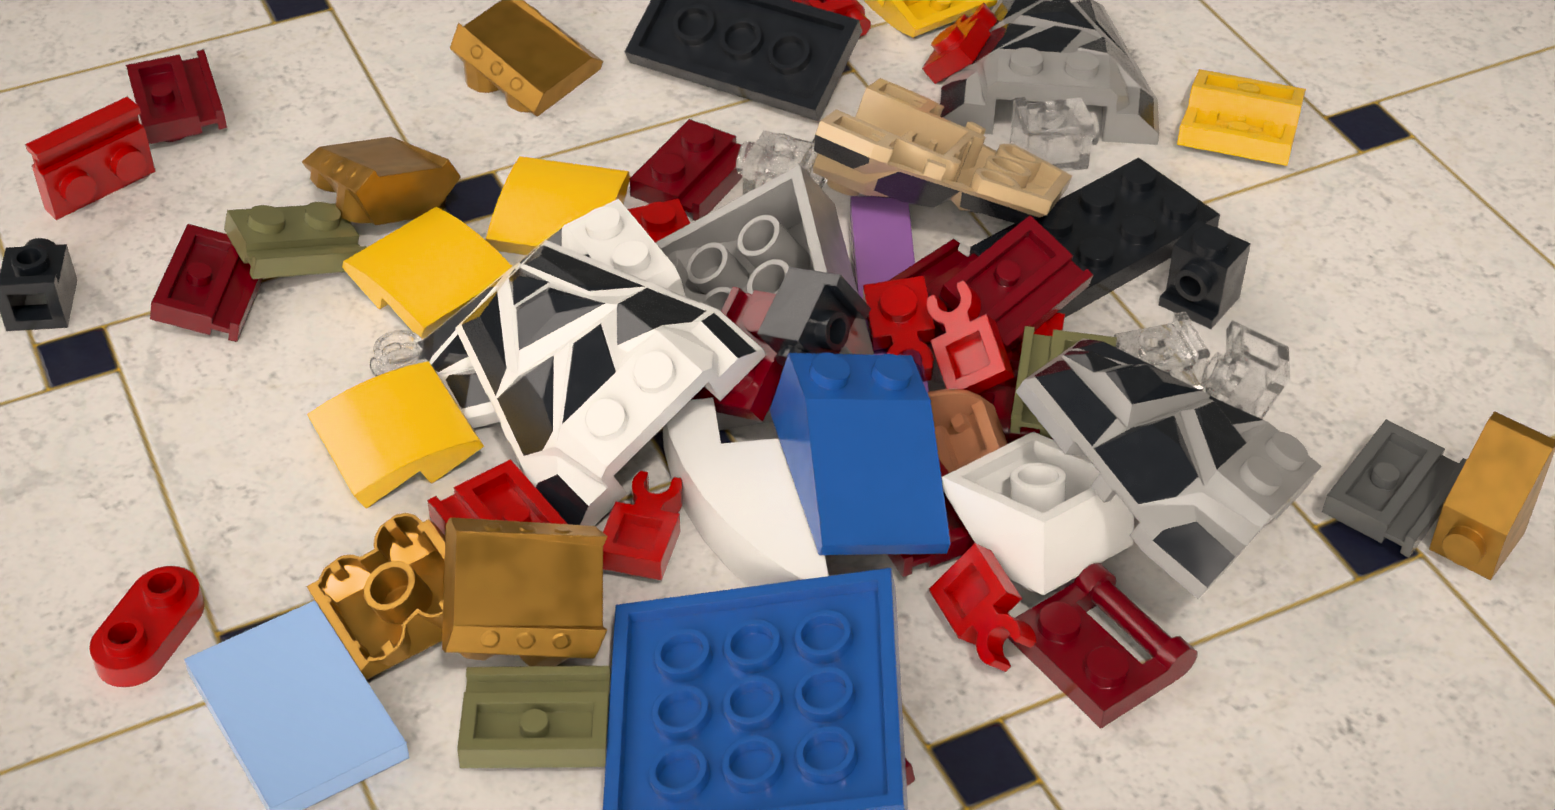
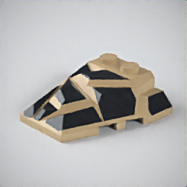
(912, 154)

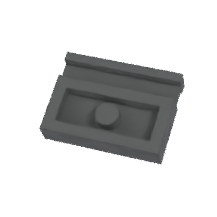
(1394, 487)

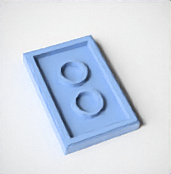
(296, 710)

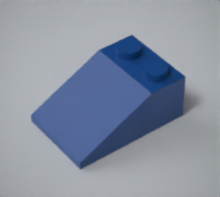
(862, 453)

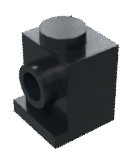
(37, 269)
(1205, 274)
(811, 314)

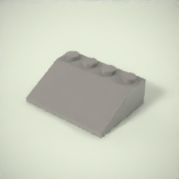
(754, 245)

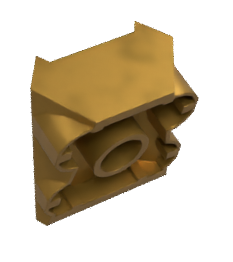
(522, 56)
(382, 179)
(523, 590)
(389, 598)

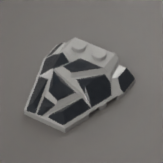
(1055, 54)
(1175, 456)

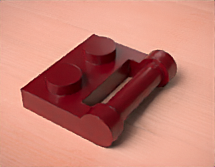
(1089, 661)

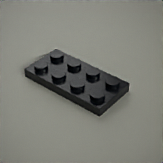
(749, 48)
(1119, 226)

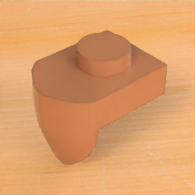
(964, 427)

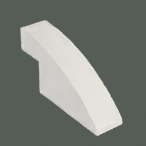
(741, 499)

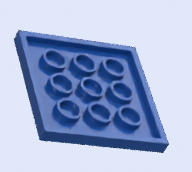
(759, 699)

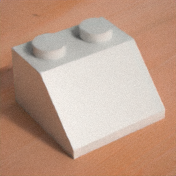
(1038, 512)

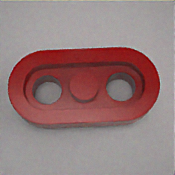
(156, 619)

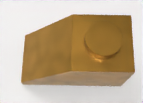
(1493, 496)

